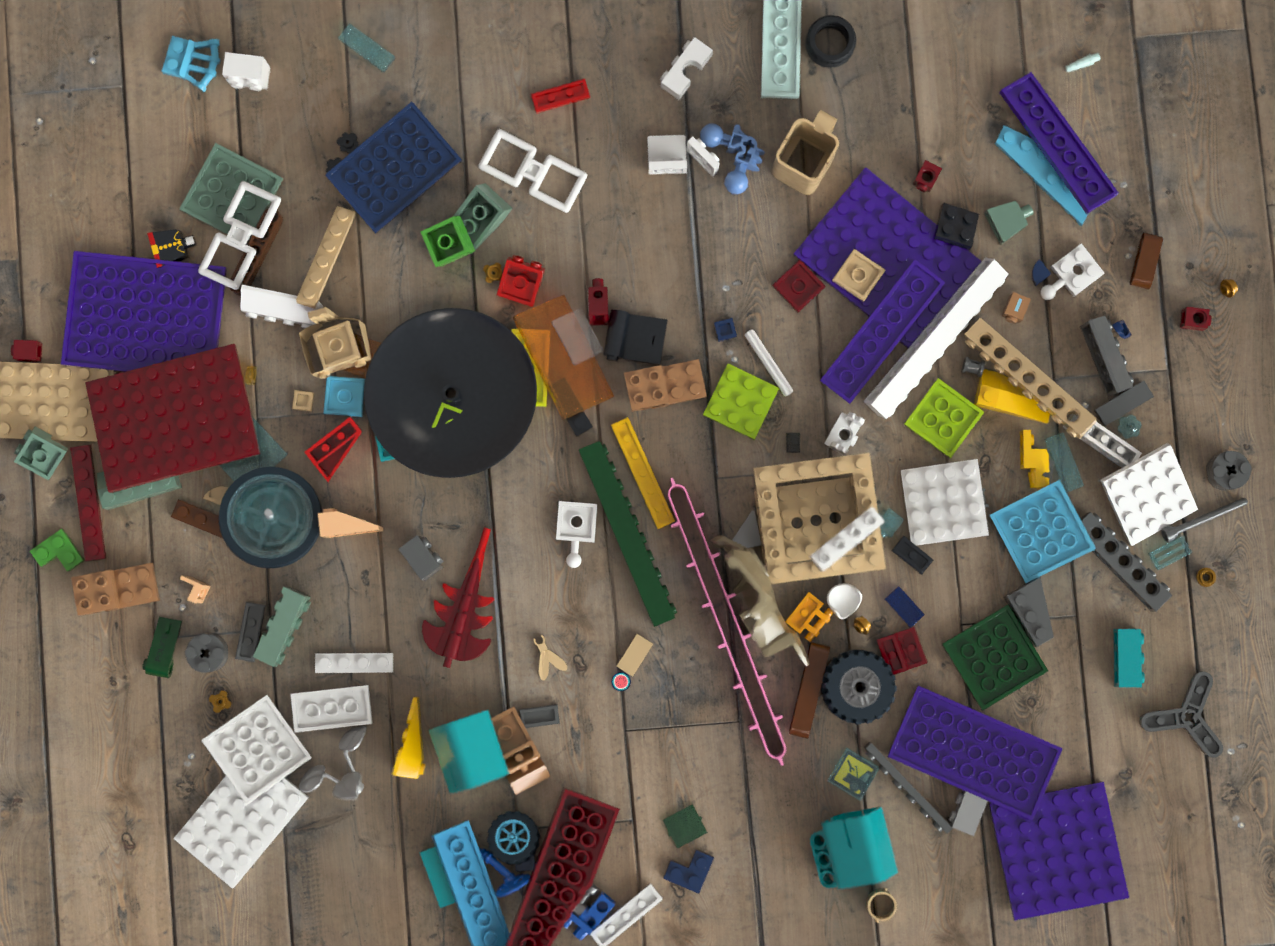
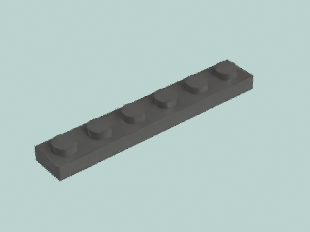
(912, 794)

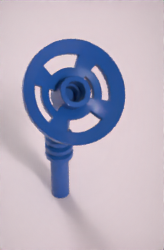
(510, 880)

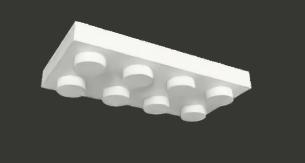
(331, 708)

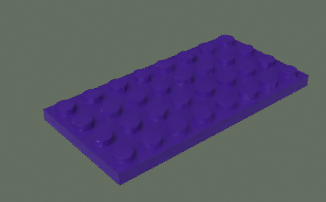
(975, 752)

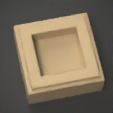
(303, 401)

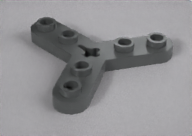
(1192, 703)

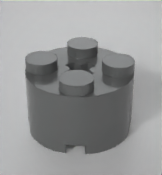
(1239, 470)
(196, 649)

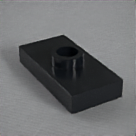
(912, 555)

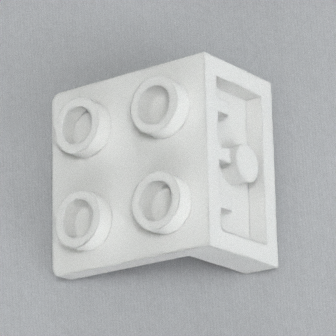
(667, 154)

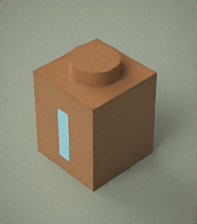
(1016, 308)

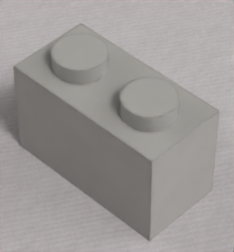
(967, 812)

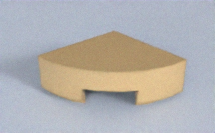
(216, 494)

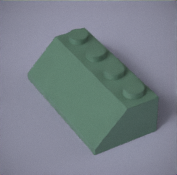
(134, 494)

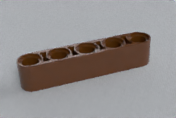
(264, 245)
(809, 690)

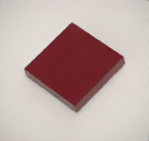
(798, 286)

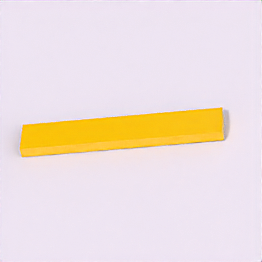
(642, 473)

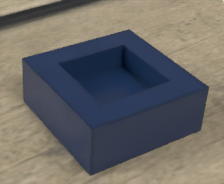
(725, 329)

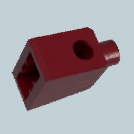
(598, 303)

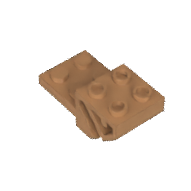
(665, 385)
(115, 589)
(519, 752)

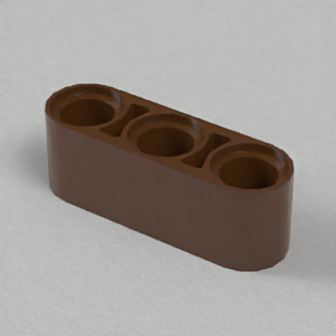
(1146, 260)

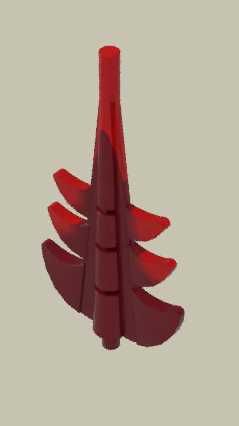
(455, 638)

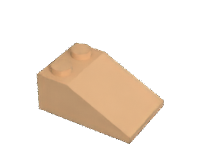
(339, 524)

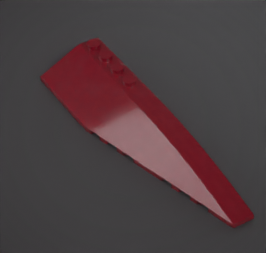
(563, 868)

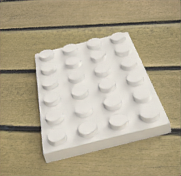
(234, 835)

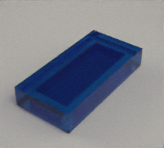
(904, 606)

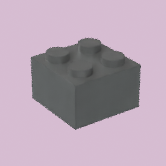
(421, 558)

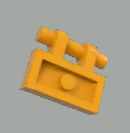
(803, 614)

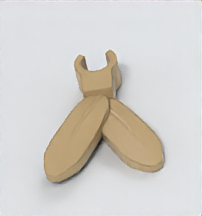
(548, 656)

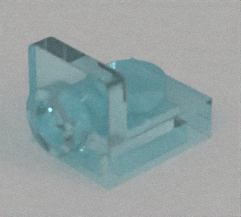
(891, 523)

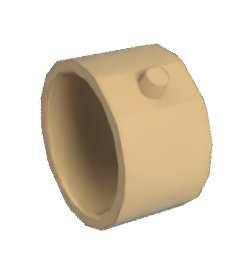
(892, 911)

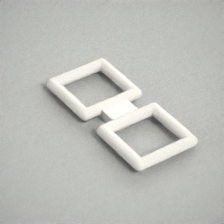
(532, 170)
(239, 235)

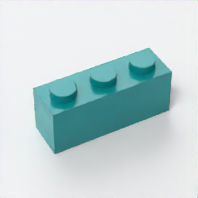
(1128, 658)
(437, 877)

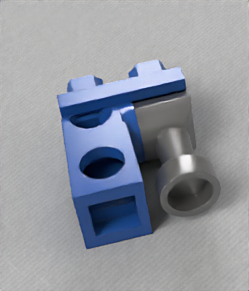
(589, 917)

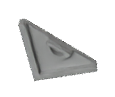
(748, 533)

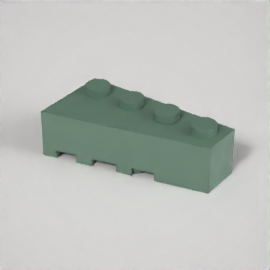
(282, 626)

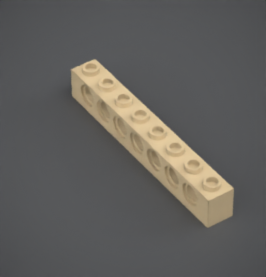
(1026, 368)

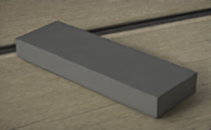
(1123, 403)
(250, 631)

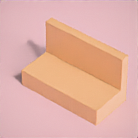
(199, 589)

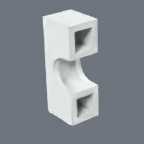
(694, 54)

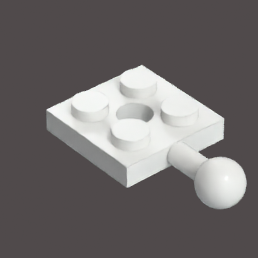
(1064, 270)
(567, 532)

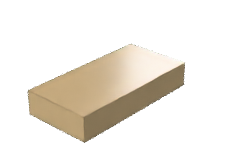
(634, 655)

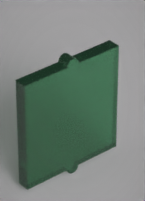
(685, 826)

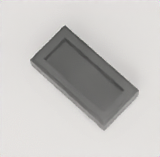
(540, 716)

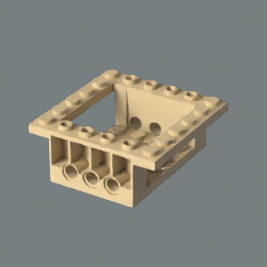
(845, 496)

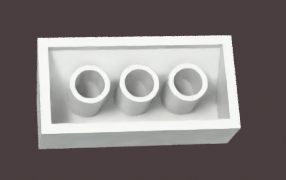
(275, 306)

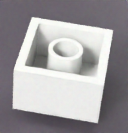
(246, 71)

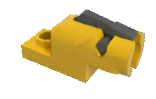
(1036, 460)

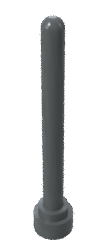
(1169, 533)

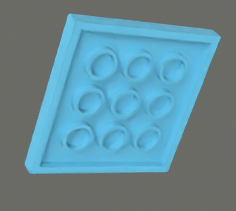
(1042, 531)

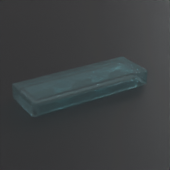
(366, 48)
(1064, 462)

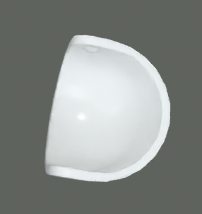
(844, 600)

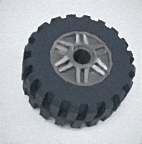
(876, 691)

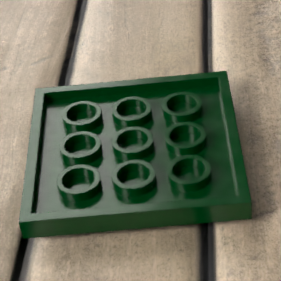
(994, 657)

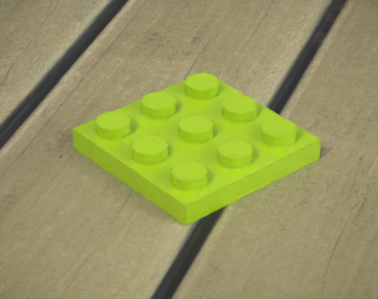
(741, 401)
(944, 418)

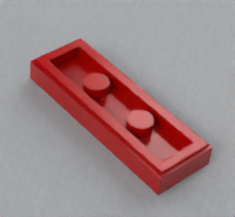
(560, 95)

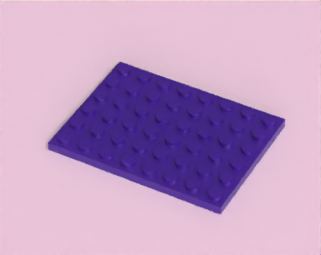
(890, 234)
(138, 315)

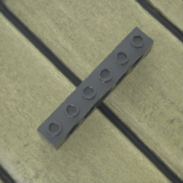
(1138, 587)

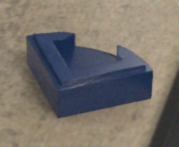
(1039, 272)
(1122, 329)

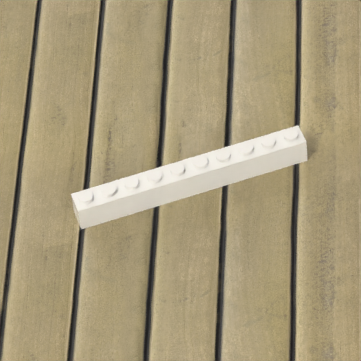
(936, 338)

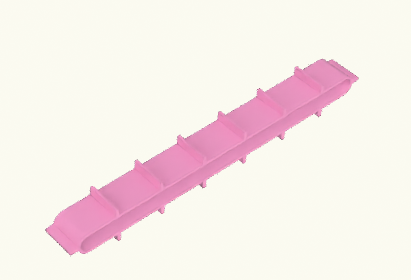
(758, 677)

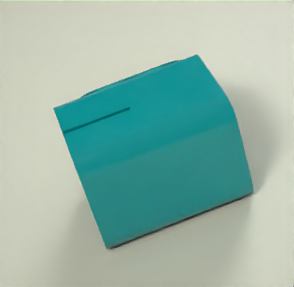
(468, 752)
(856, 849)

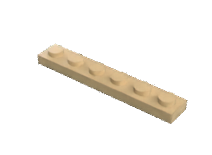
(325, 257)

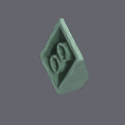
(482, 213)

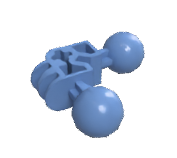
(735, 181)

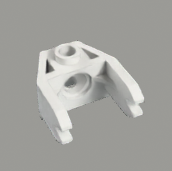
(846, 422)

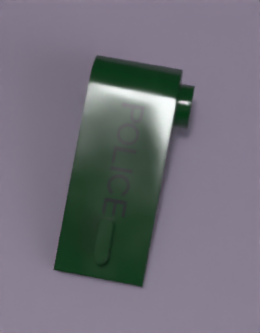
(163, 645)

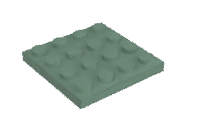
(217, 185)

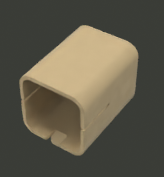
(816, 134)

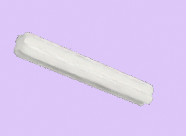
(768, 362)

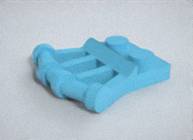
(180, 57)

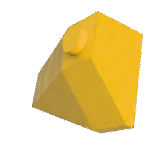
(1000, 395)
(411, 756)

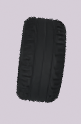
(839, 24)

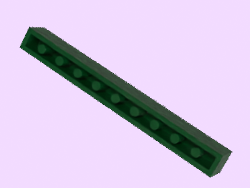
(627, 534)

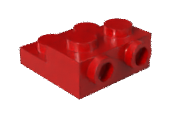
(521, 280)

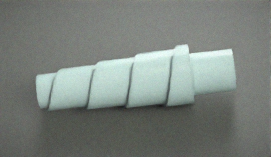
(1081, 63)

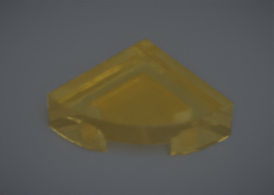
(250, 375)

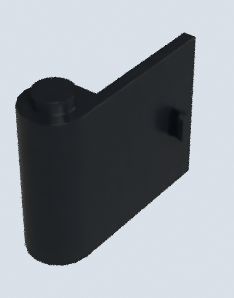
(632, 337)

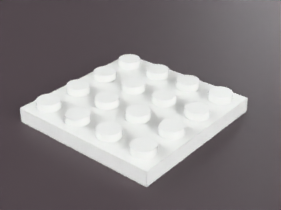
(1149, 494)
(944, 502)
(256, 749)

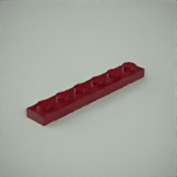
(88, 503)

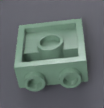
(39, 453)

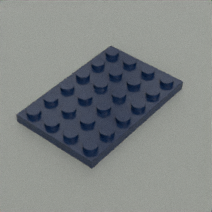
(393, 167)

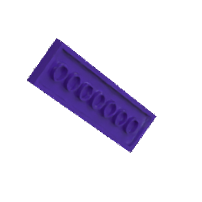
(1058, 143)
(882, 331)

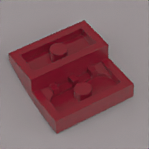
(902, 650)

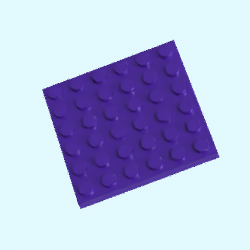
(1063, 855)

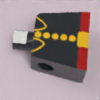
(170, 245)

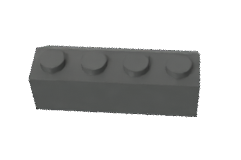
(1106, 355)

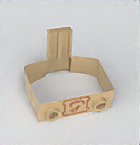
(320, 317)

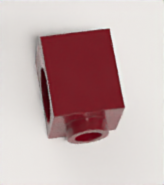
(930, 169)
(1187, 318)
(27, 350)

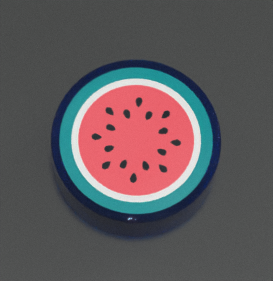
(621, 681)

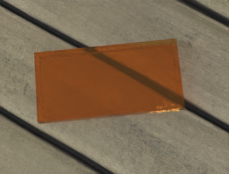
(570, 386)

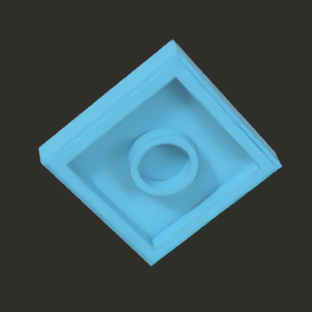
(344, 396)

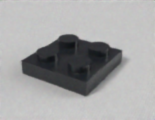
(956, 226)

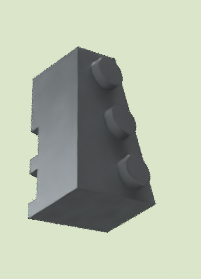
(1031, 611)

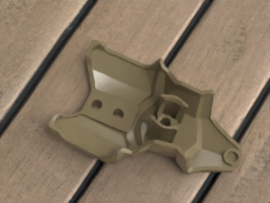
(758, 602)

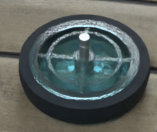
(270, 517)

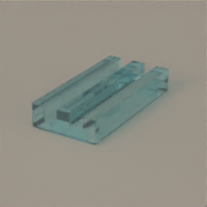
(1184, 546)

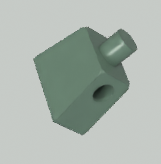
(1008, 219)

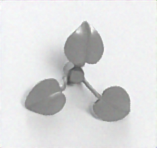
(351, 782)

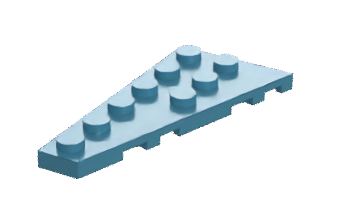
(1034, 163)

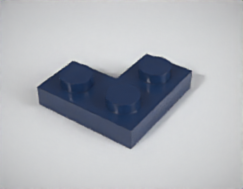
(692, 876)

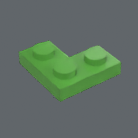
(58, 546)

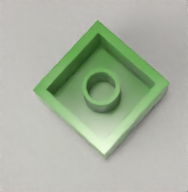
(447, 241)

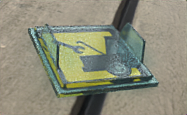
(853, 774)

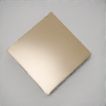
(858, 275)
(336, 345)

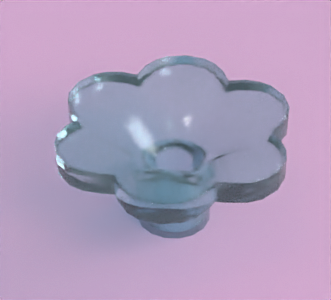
(1125, 428)

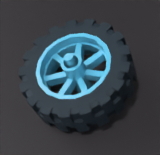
(499, 825)

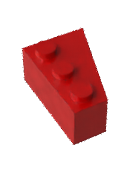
(332, 449)

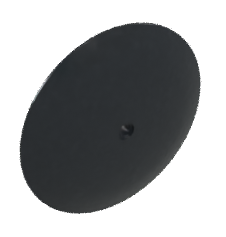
(442, 354)

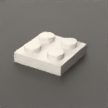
(707, 160)

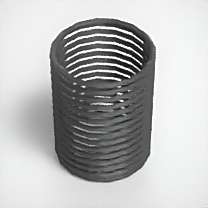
(795, 442)

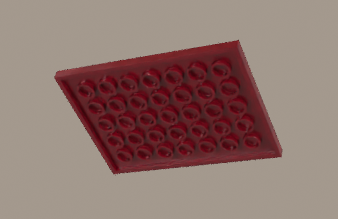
(172, 418)

